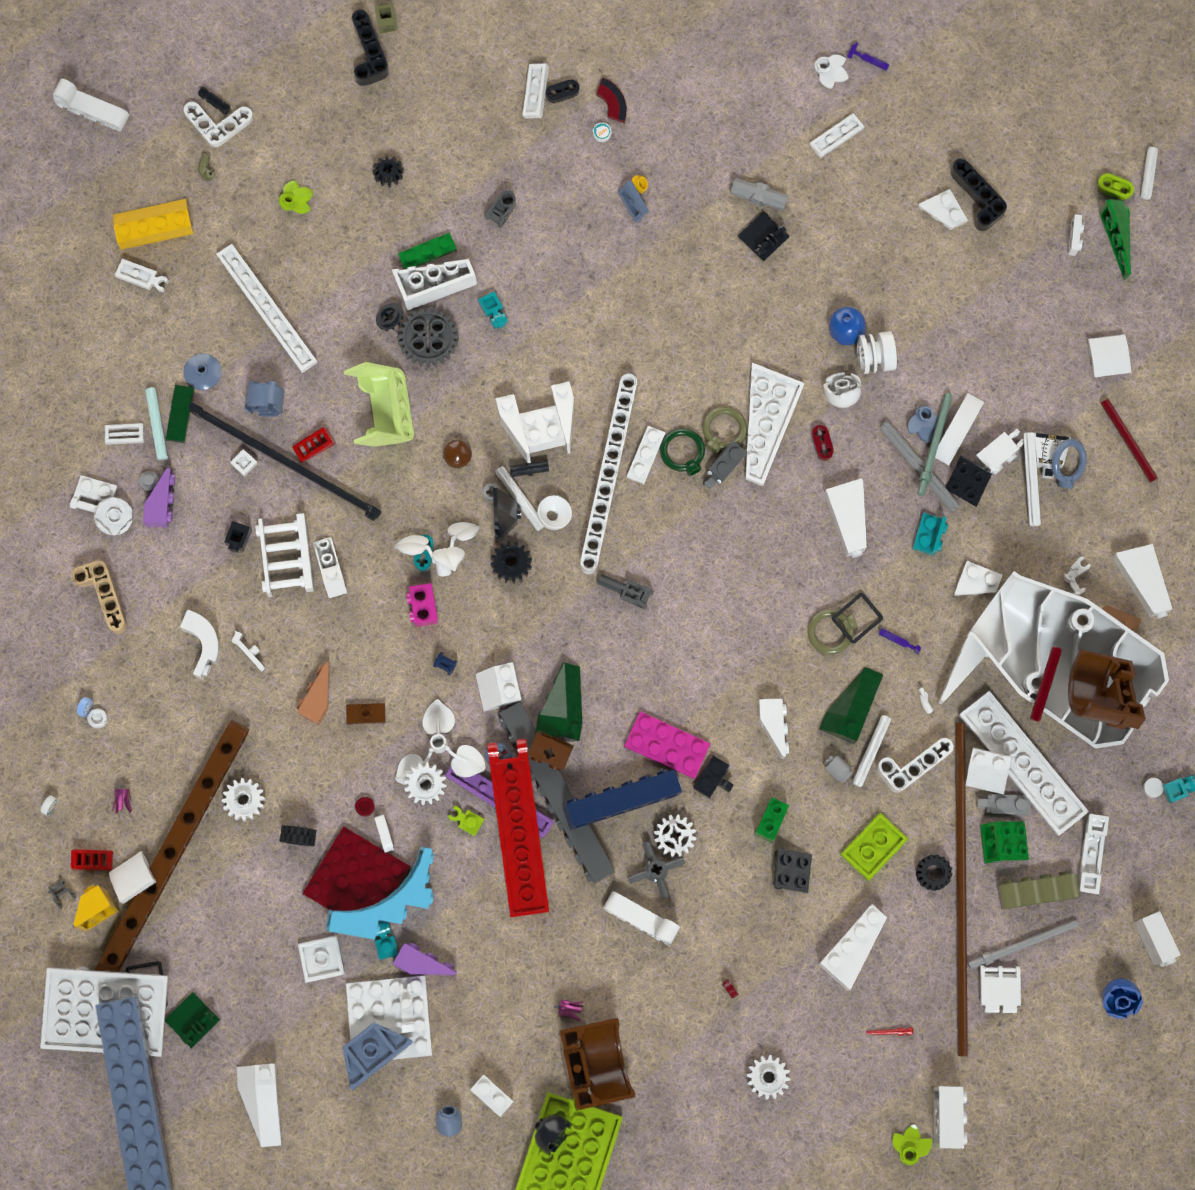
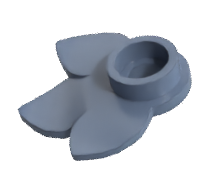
(923, 426)

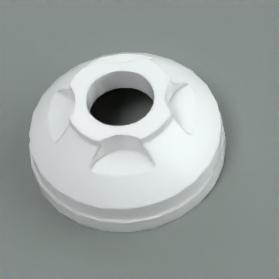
(557, 505)

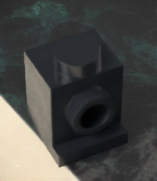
(237, 530)

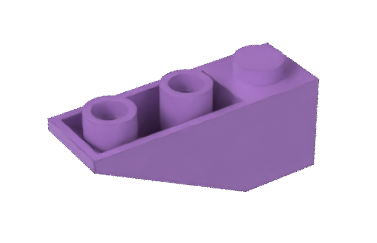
(157, 506)
(417, 963)

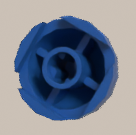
(846, 325)
(1121, 998)

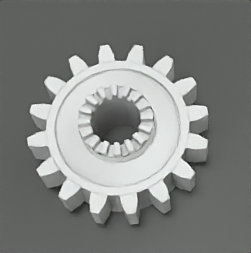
(424, 793)
(250, 807)
(757, 1077)

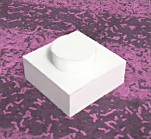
(243, 463)

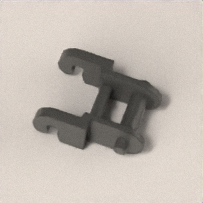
(51, 890)

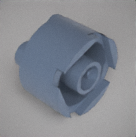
(264, 398)

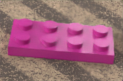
(667, 745)

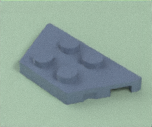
(371, 1052)

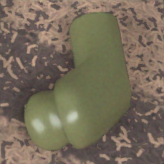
(203, 168)

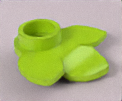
(298, 197)
(912, 1142)

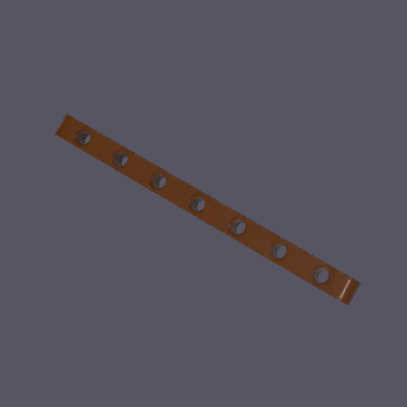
(177, 838)

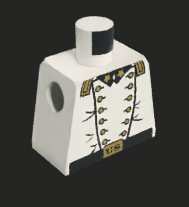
(1045, 448)

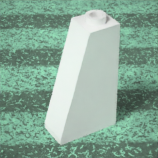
(848, 513)
(1145, 578)

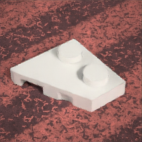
(944, 209)
(977, 580)

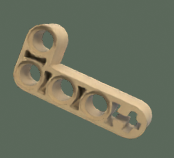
(104, 598)

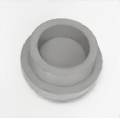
(148, 481)

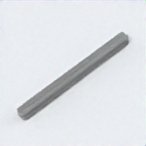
(919, 465)

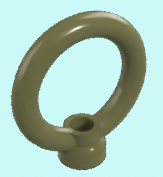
(715, 444)
(848, 622)

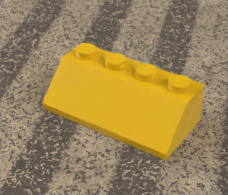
(152, 224)

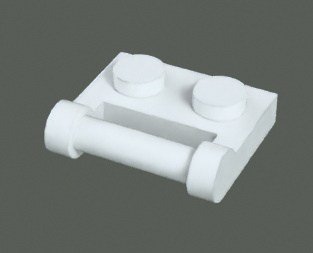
(91, 489)

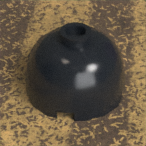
(551, 1133)

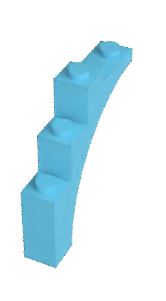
(391, 909)

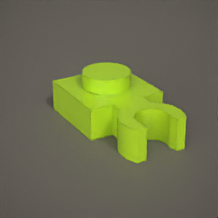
(468, 822)

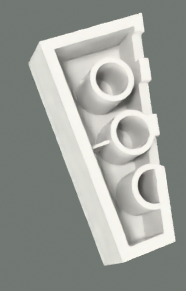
(433, 282)
(852, 949)

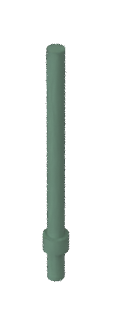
(925, 476)

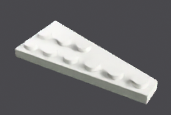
(770, 410)

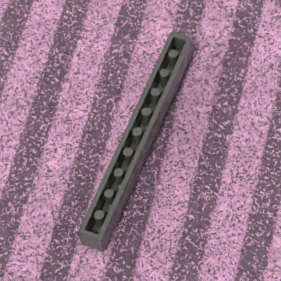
(557, 794)

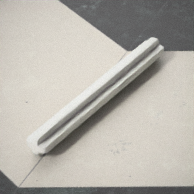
(1032, 479)

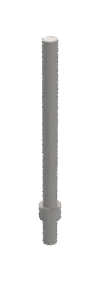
(988, 958)

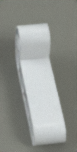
(68, 96)
(918, 763)
(641, 918)

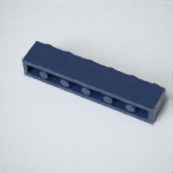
(622, 799)

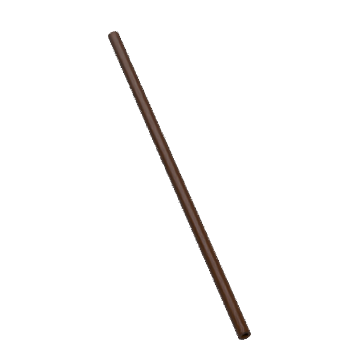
(961, 890)

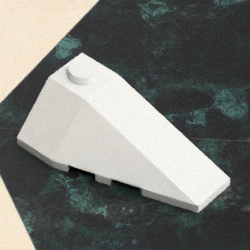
(260, 1096)

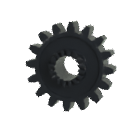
(511, 552)

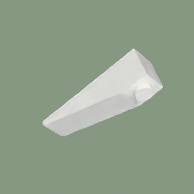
(968, 658)

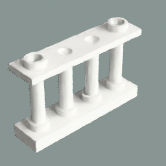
(302, 562)

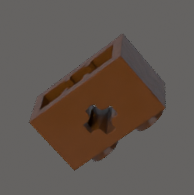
(542, 743)

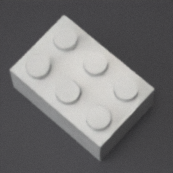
(949, 1117)

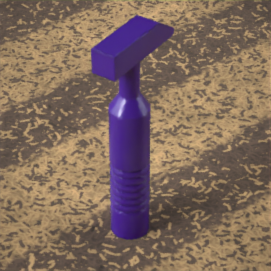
(867, 58)
(898, 640)

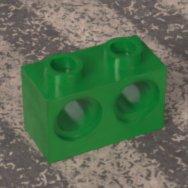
(771, 820)

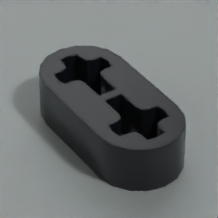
(563, 95)

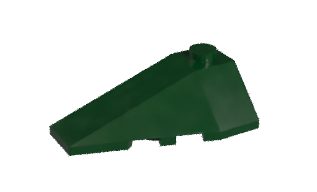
(563, 709)
(851, 709)

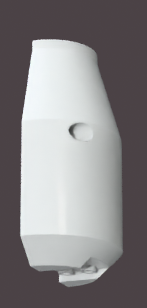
(1032, 618)

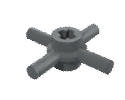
(652, 861)

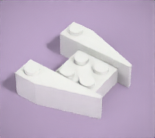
(542, 427)

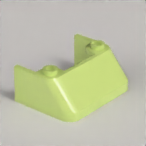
(388, 403)

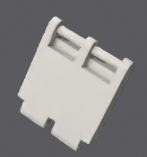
(1000, 989)

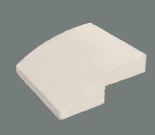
(1109, 355)
(131, 877)

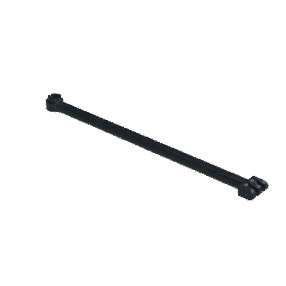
(371, 511)

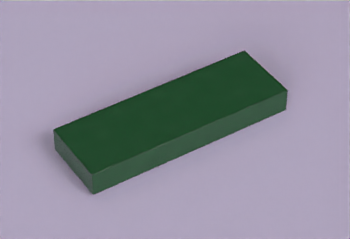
(179, 414)

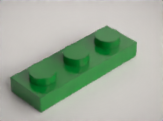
(427, 251)

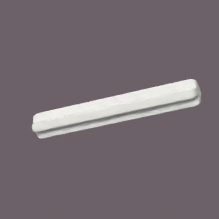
(517, 494)
(871, 750)

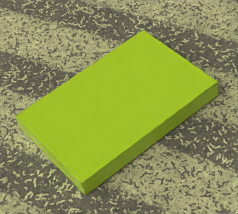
(874, 846)

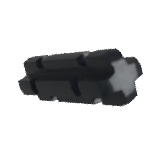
(214, 100)

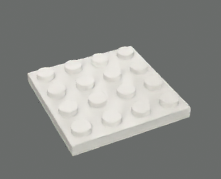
(380, 1003)

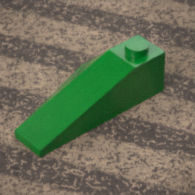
(1116, 222)

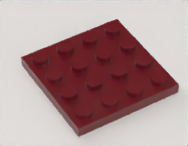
(355, 874)

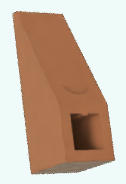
(317, 700)

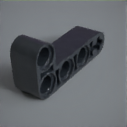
(368, 46)
(975, 192)

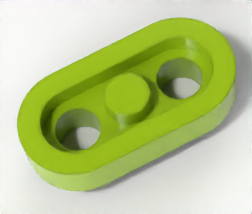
(1115, 186)

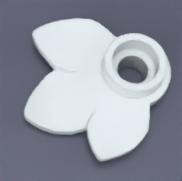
(833, 72)

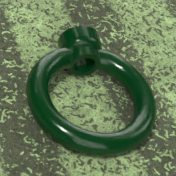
(691, 466)

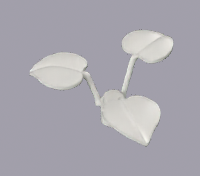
(444, 558)
(441, 720)

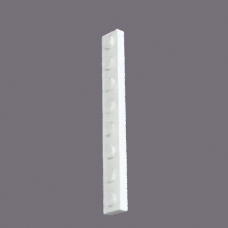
(266, 308)

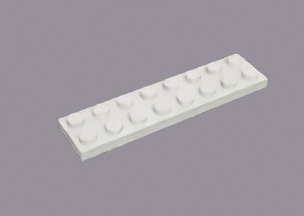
(1028, 767)

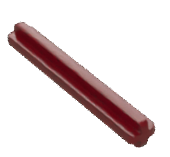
(1046, 683)

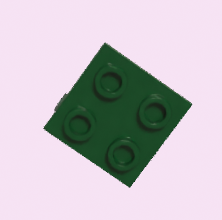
(192, 1020)

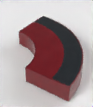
(614, 100)

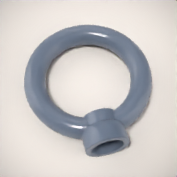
(1063, 480)

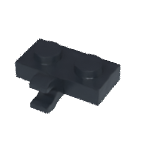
(712, 778)

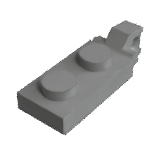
(1005, 804)

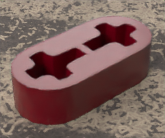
(818, 443)

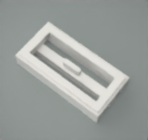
(140, 433)

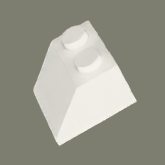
(498, 687)
(988, 770)

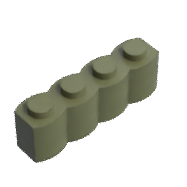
(1038, 891)

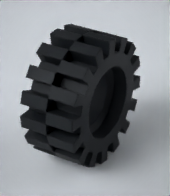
(298, 835)
(945, 872)

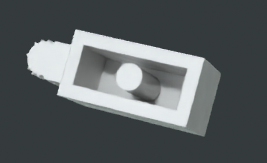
(999, 452)

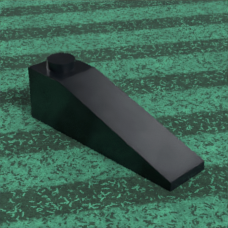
(505, 514)

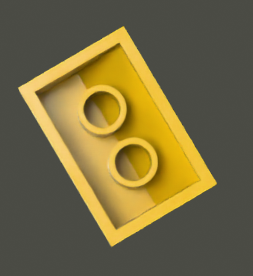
(94, 908)

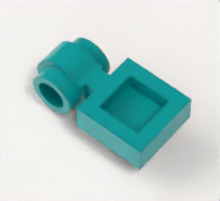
(491, 306)
(1178, 789)
(386, 945)

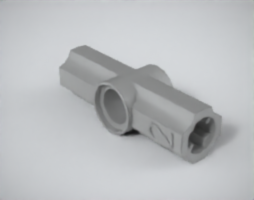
(759, 194)

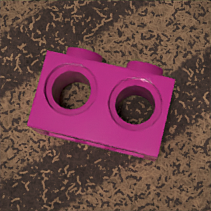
(426, 604)

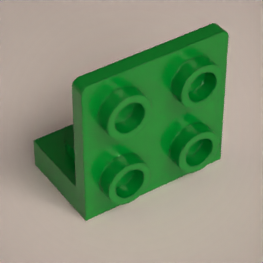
(1004, 841)

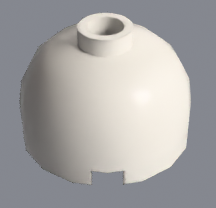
(842, 390)

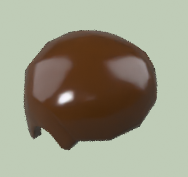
(457, 454)

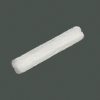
(1149, 173)

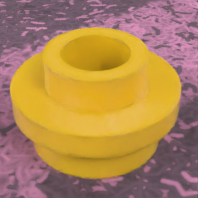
(640, 183)

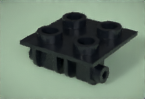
(763, 236)
(968, 481)
(792, 870)

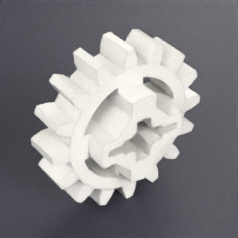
(687, 832)

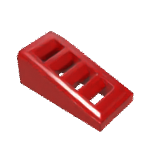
(316, 435)
(74, 859)

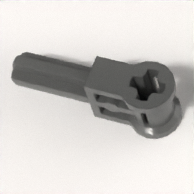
(630, 592)

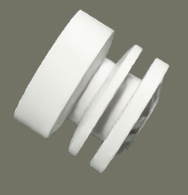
(874, 353)

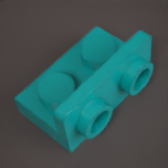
(929, 534)

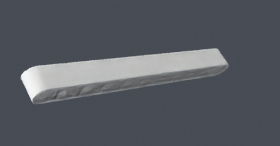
(608, 464)

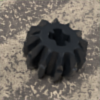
(393, 176)

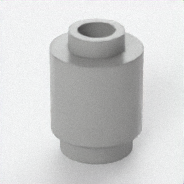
(838, 768)

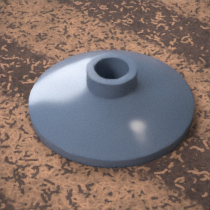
(205, 379)

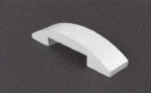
(958, 428)
(1092, 853)

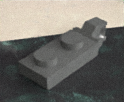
(724, 464)

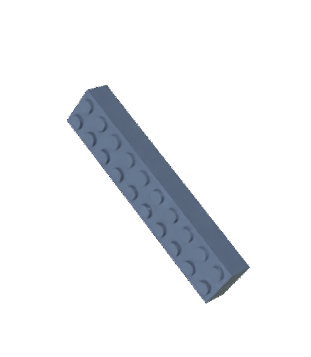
(133, 1094)

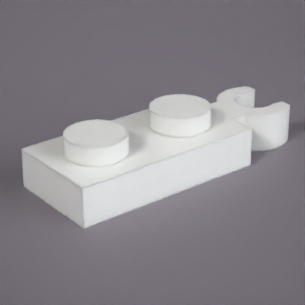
(139, 275)

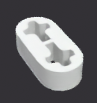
(384, 833)

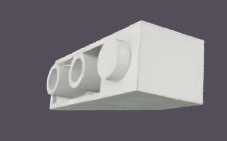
(330, 567)
(772, 721)

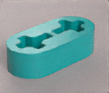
(427, 556)

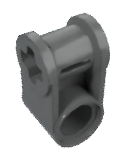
(499, 211)

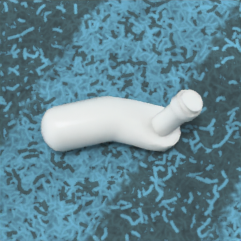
(924, 700)

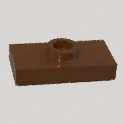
(365, 713)

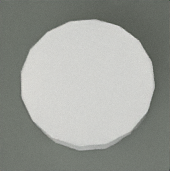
(113, 516)

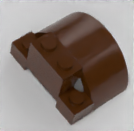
(1094, 700)
(595, 1064)

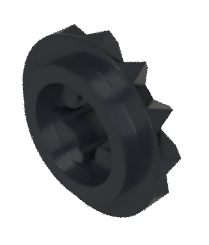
(391, 310)

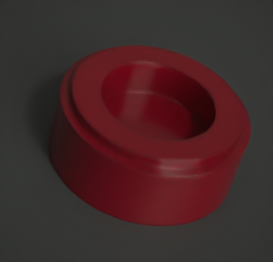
(364, 806)
(730, 988)

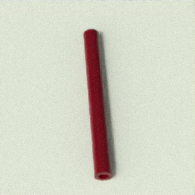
(1129, 440)

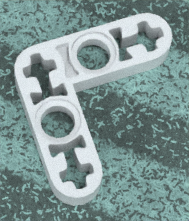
(214, 129)

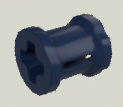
(445, 663)

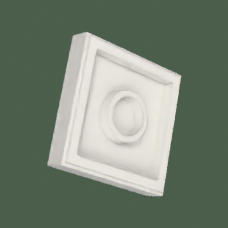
(321, 959)

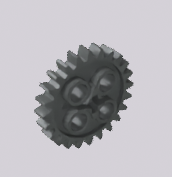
(446, 337)

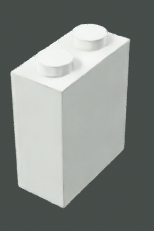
(1157, 939)

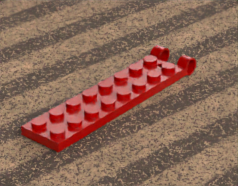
(518, 832)

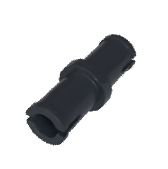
(529, 468)

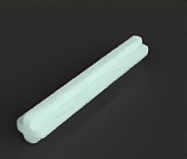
(156, 423)

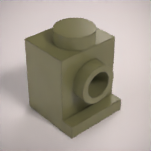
(388, 24)

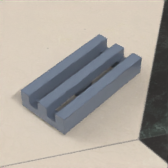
(633, 201)

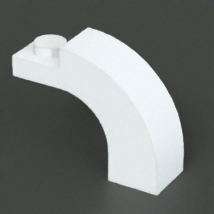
(201, 628)

